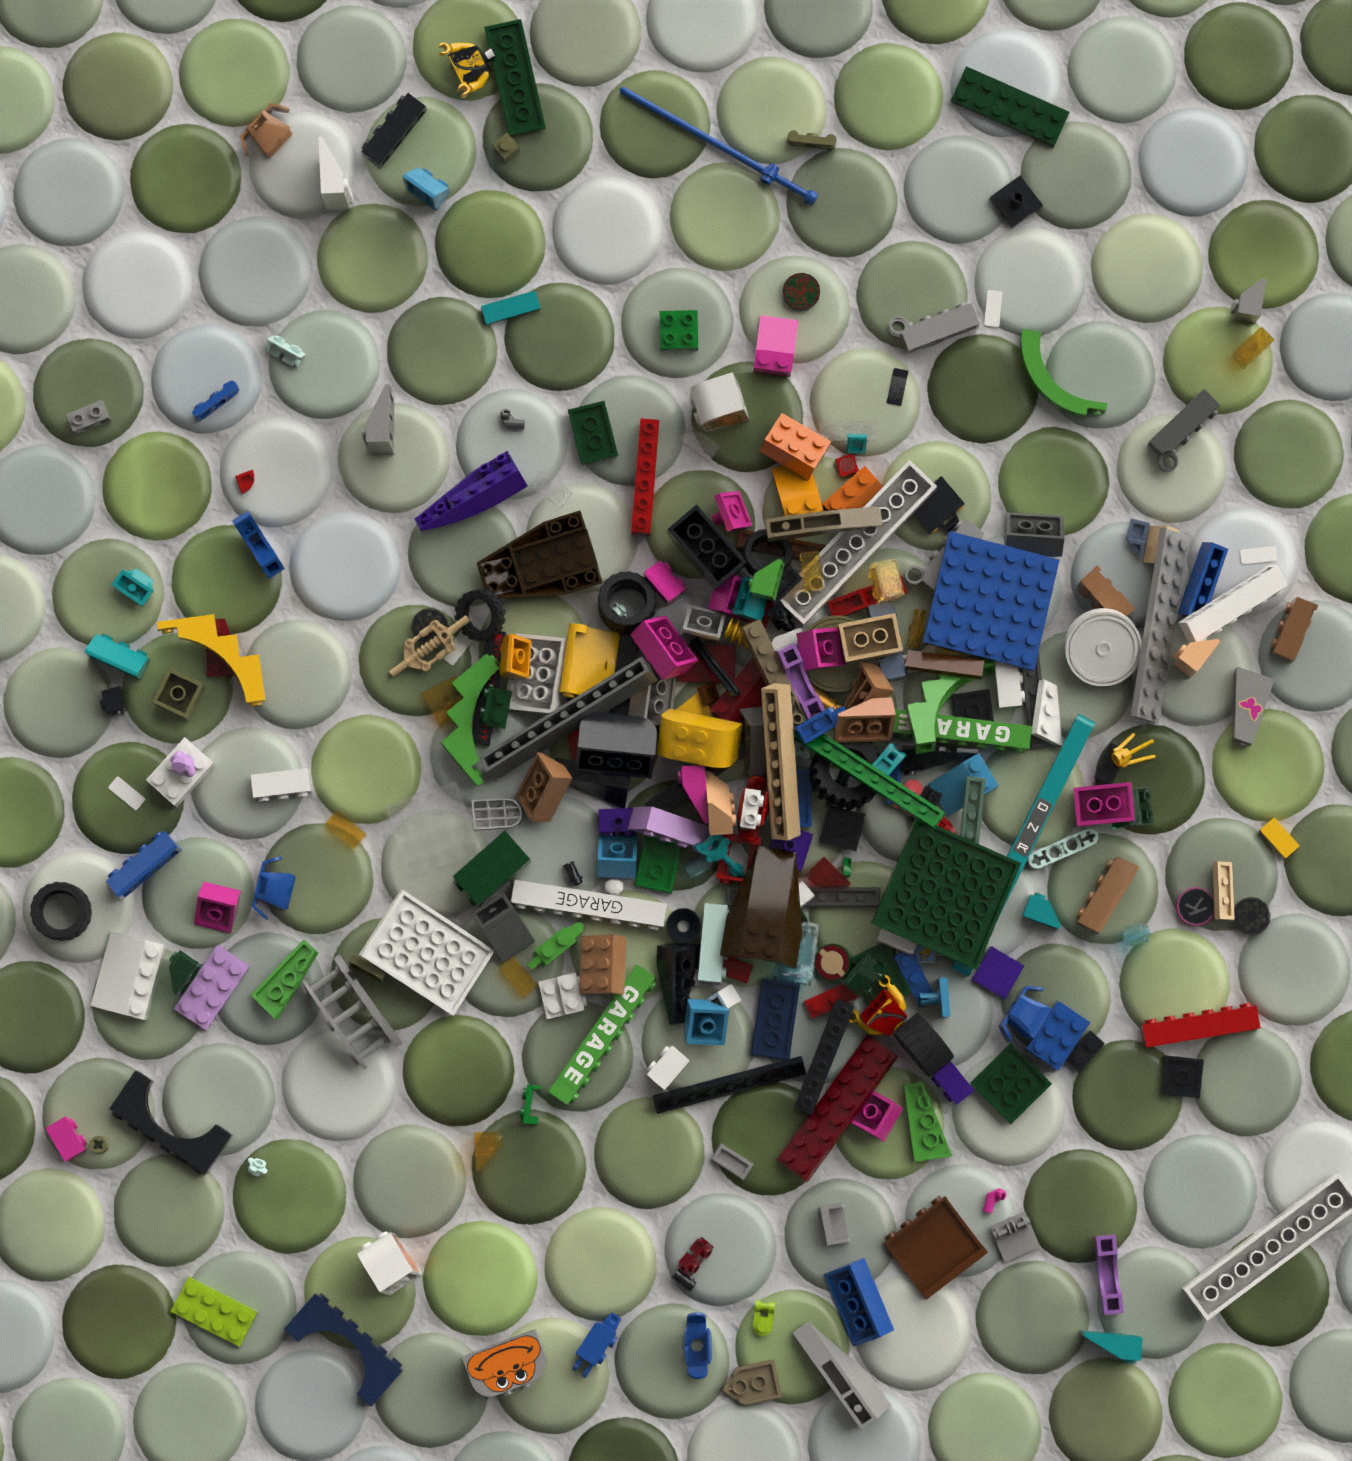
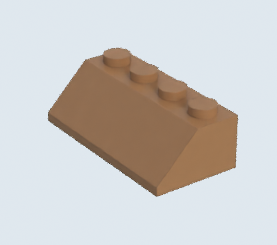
(1107, 895)

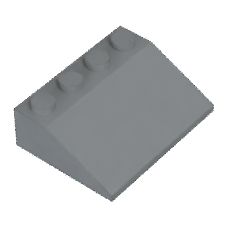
(380, 425)

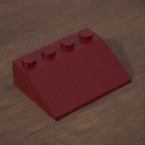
(749, 683)

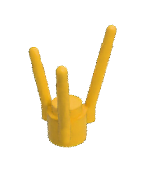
(1122, 757)

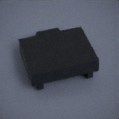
(939, 507)

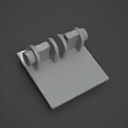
(1014, 1236)

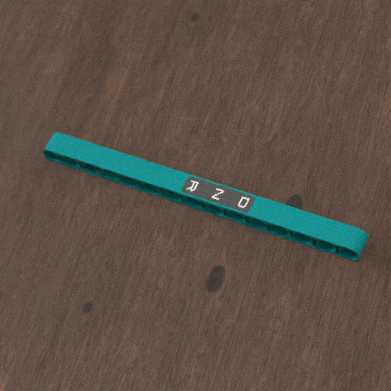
(1045, 802)

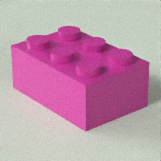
(664, 647)

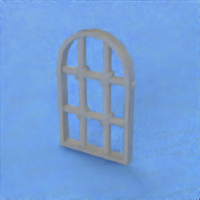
(489, 819)

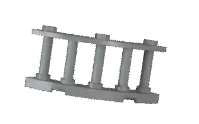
(364, 1002)

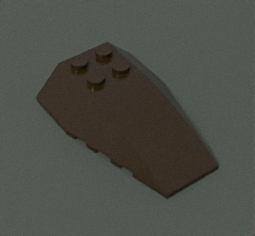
(766, 911)

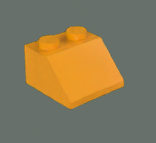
(515, 657)

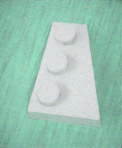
(1046, 714)

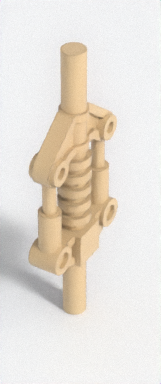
(444, 634)

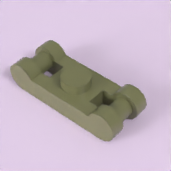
(811, 140)

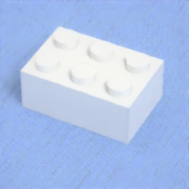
(176, 786)

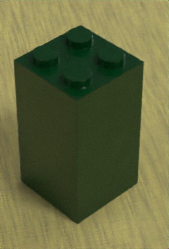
(491, 869)

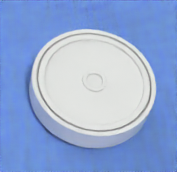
(1102, 647)

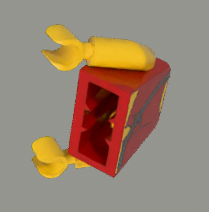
(884, 1013)

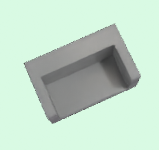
(834, 1224)

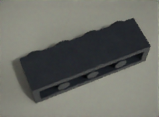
(394, 130)

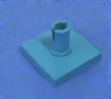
(941, 998)

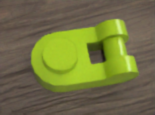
(761, 1324)

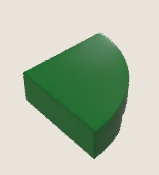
(847, 867)

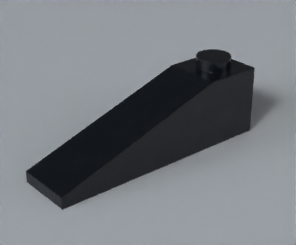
(676, 972)

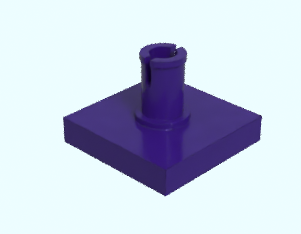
(798, 844)

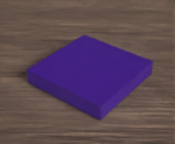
(998, 972)

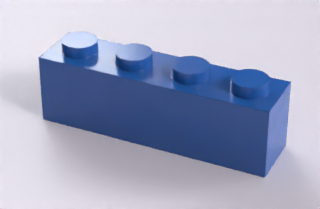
(1203, 578)

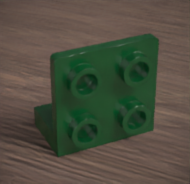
(496, 708)

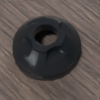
(687, 915)

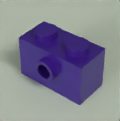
(615, 821)
(953, 1083)

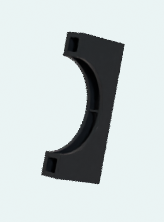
(134, 1107)

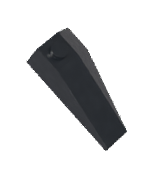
(924, 761)

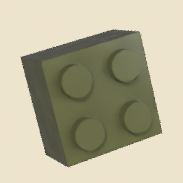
(178, 694)

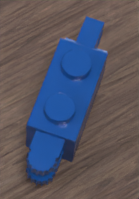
(596, 1342)

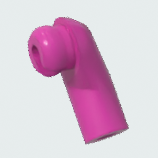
(993, 1197)

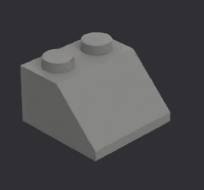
(1249, 303)
(703, 623)

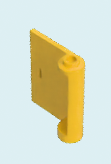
(587, 658)

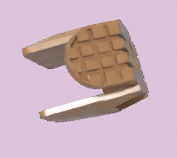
(268, 131)

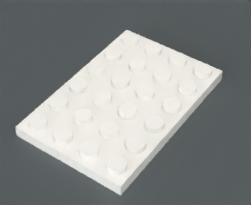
(427, 952)

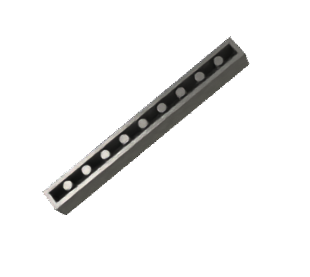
(567, 718)

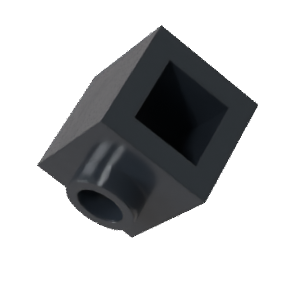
(113, 701)

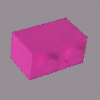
(67, 1138)

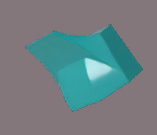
(134, 585)

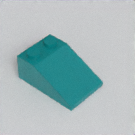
(1120, 1345)

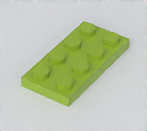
(214, 1311)

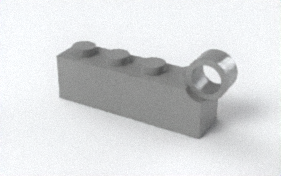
(929, 573)

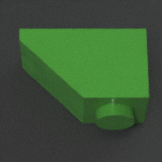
(767, 581)

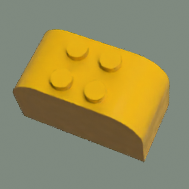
(698, 739)

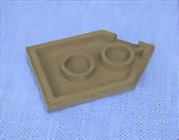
(754, 1383)

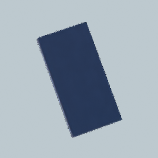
(775, 1019)

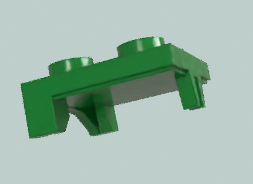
(678, 330)
(525, 1113)

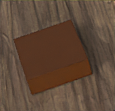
(708, 694)

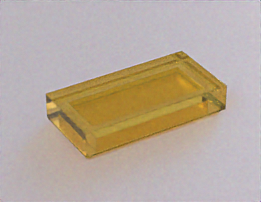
(811, 571)
(345, 829)
(518, 976)

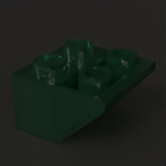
(1142, 809)

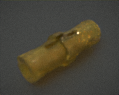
(916, 628)

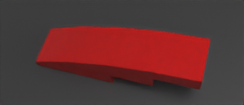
(855, 601)

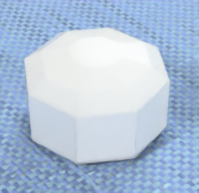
(614, 886)

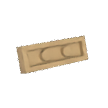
(1223, 891)

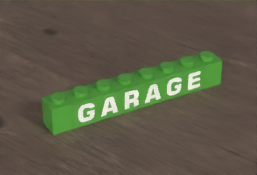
(972, 731)
(601, 1035)

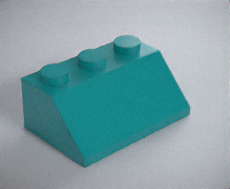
(118, 655)

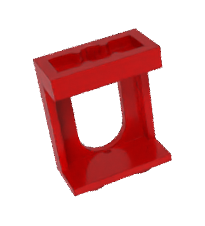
(722, 872)

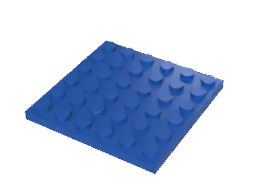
(991, 601)

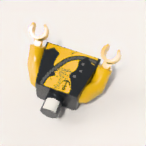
(469, 64)

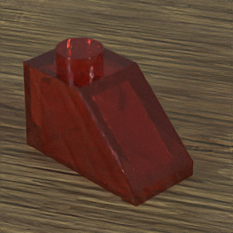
(827, 875)

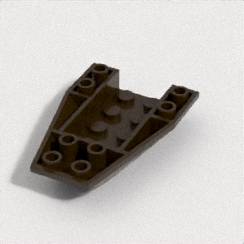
(543, 561)

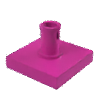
(731, 511)

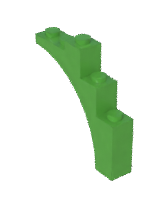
(934, 695)

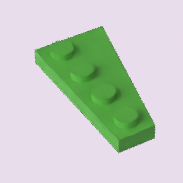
(281, 984)
(925, 1131)

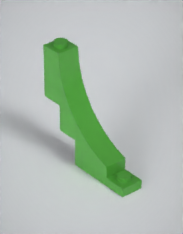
(460, 742)

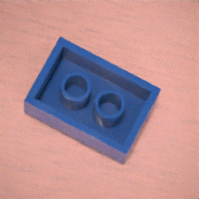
(1057, 1036)

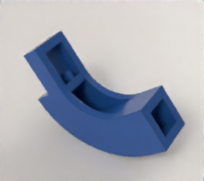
(258, 544)

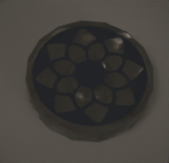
(423, 619)
(1251, 916)

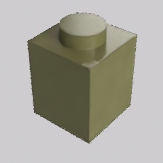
(506, 148)

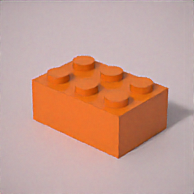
(795, 446)

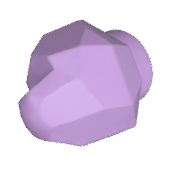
(183, 764)

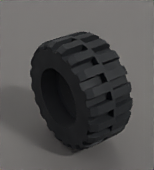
(835, 793)

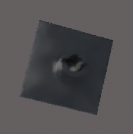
(1016, 201)

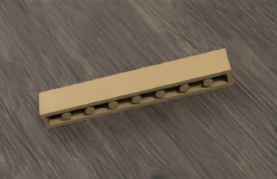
(780, 761)

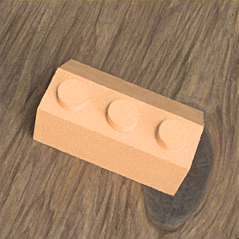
(1192, 657)
(720, 806)

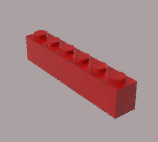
(1200, 1026)

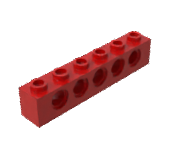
(645, 477)

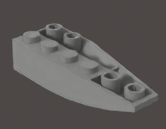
(846, 1378)

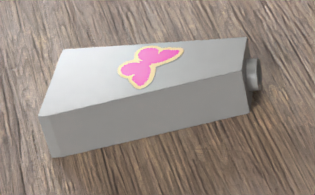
(1249, 702)

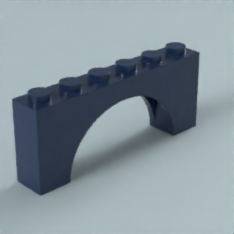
(321, 1316)

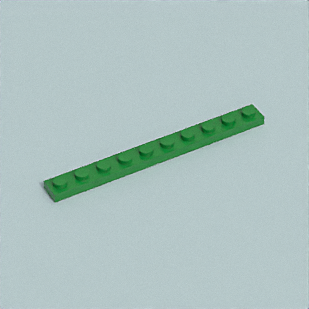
(875, 779)

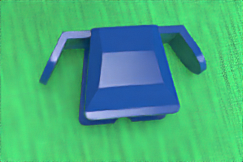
(273, 887)
(1025, 1015)
(697, 1360)

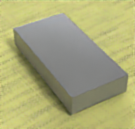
(732, 1161)

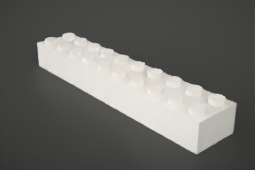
(853, 548)
(1270, 1247)

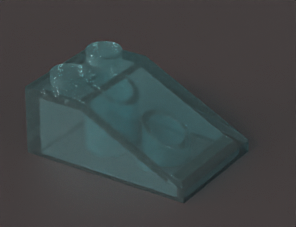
(805, 964)

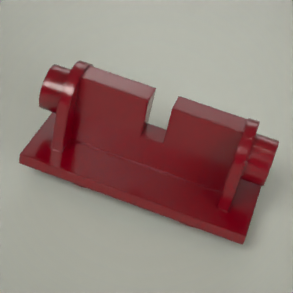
(691, 1264)

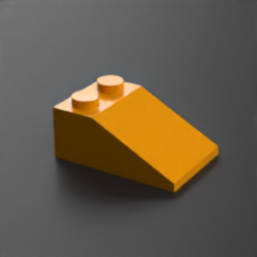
(795, 492)

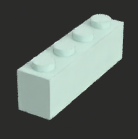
(711, 962)

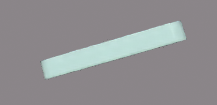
(1061, 846)

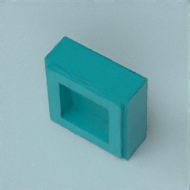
(856, 443)

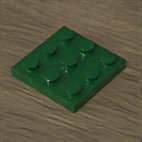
(1010, 1083)

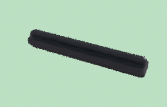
(714, 666)

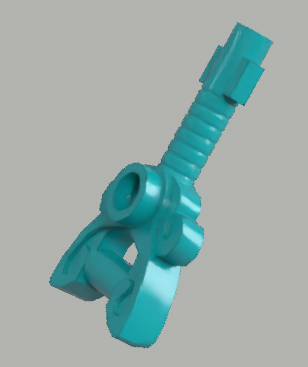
(718, 852)

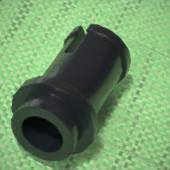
(842, 778)
(572, 873)
(684, 1280)

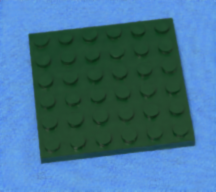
(946, 893)

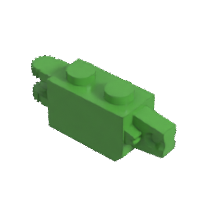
(556, 946)

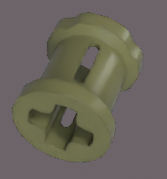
(93, 1144)

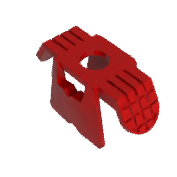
(754, 783)

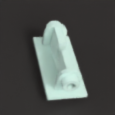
(291, 352)

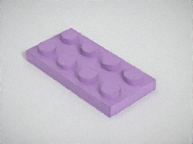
(212, 987)

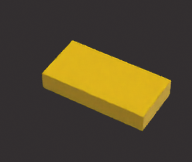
(1279, 838)

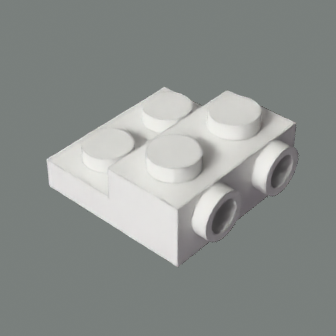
(751, 804)
(562, 995)

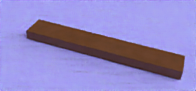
(773, 549)

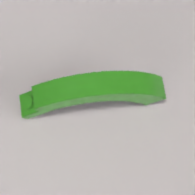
(1045, 384)

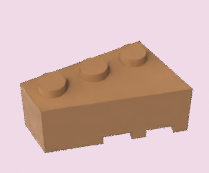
(1102, 593)
(1293, 629)
(868, 685)

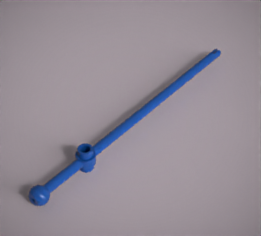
(769, 173)

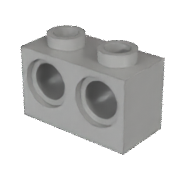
(88, 417)

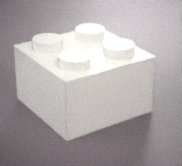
(667, 1067)

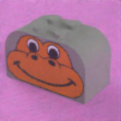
(507, 1364)

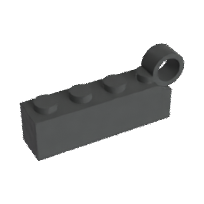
(1181, 426)

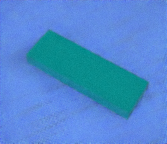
(510, 307)

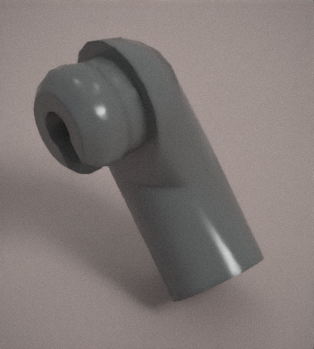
(509, 421)

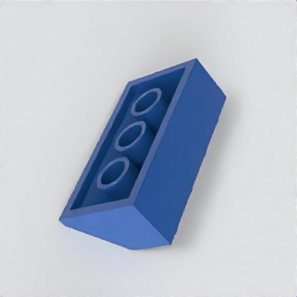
(143, 865)
(858, 1302)

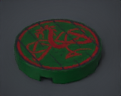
(801, 291)

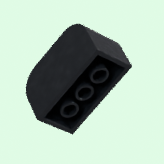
(706, 547)
(616, 745)

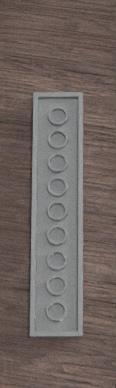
(1159, 625)

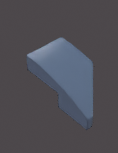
(1137, 535)

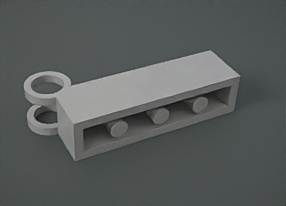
(935, 329)

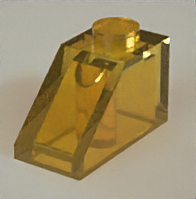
(486, 1147)

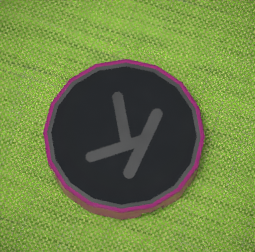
(1195, 906)

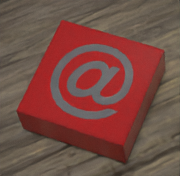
(846, 465)

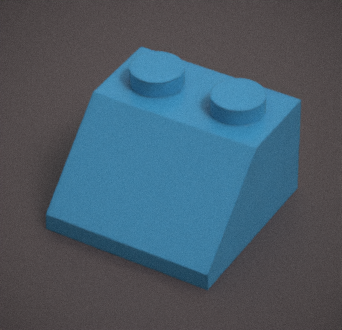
(617, 856)
(705, 1022)

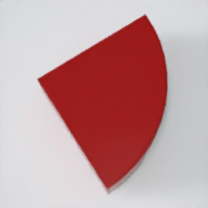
(245, 481)

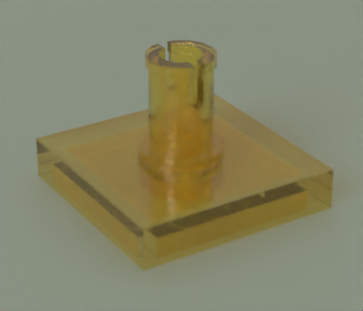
(442, 699)

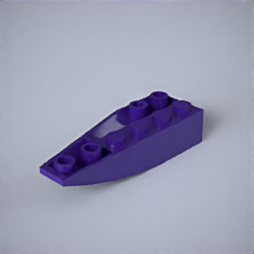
(475, 493)

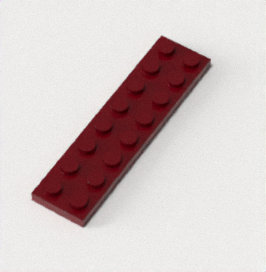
(837, 1108)

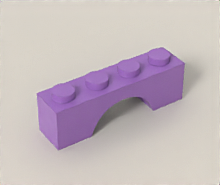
(794, 669)
(1108, 1274)

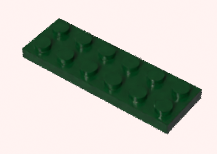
(515, 78)
(1010, 106)

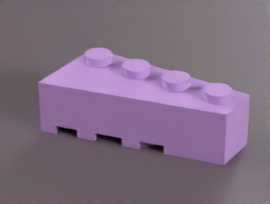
(668, 827)

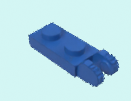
(216, 400)

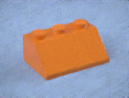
(854, 492)

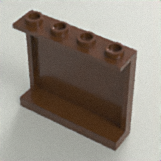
(934, 1246)

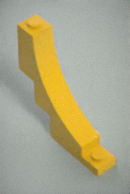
(203, 632)

